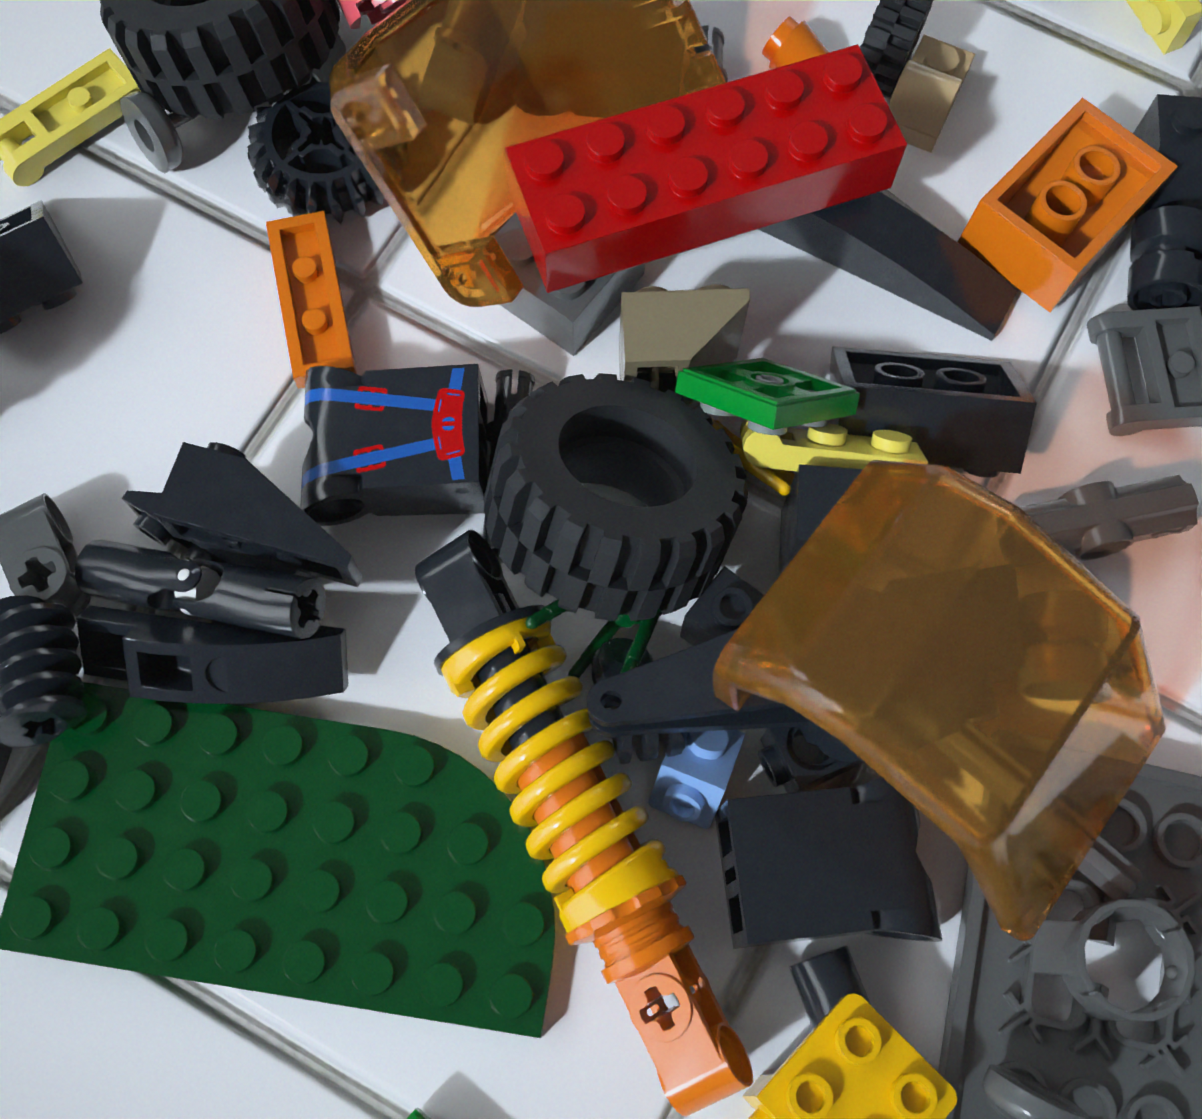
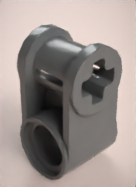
(40, 554)

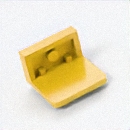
(852, 1070)

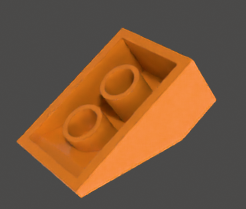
(1065, 203)

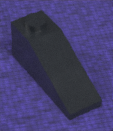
(233, 507)

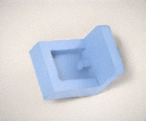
(695, 781)

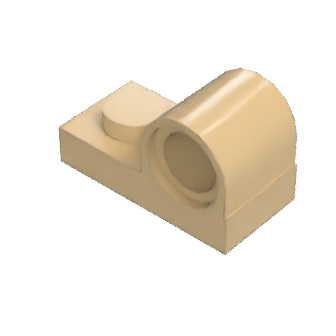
(929, 90)

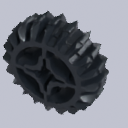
(322, 166)

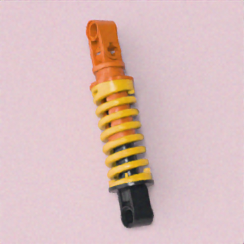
(607, 880)

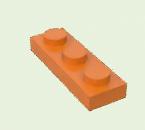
(310, 294)

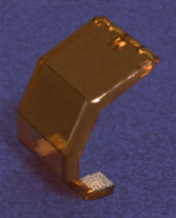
(457, 81)
(962, 671)

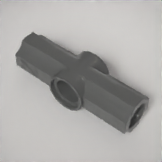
(1107, 519)

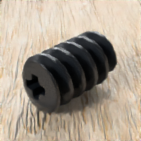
(38, 671)

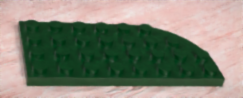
(283, 863)

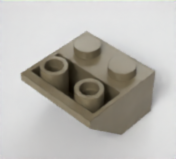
(679, 330)

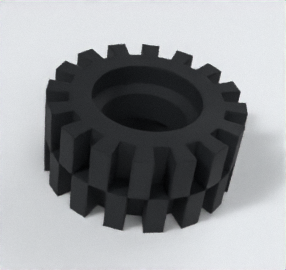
(893, 38)

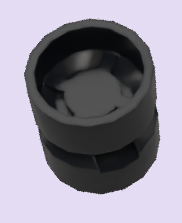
(1166, 259)

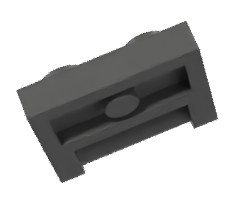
(1170, 361)

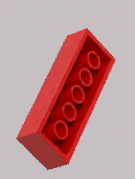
(703, 167)

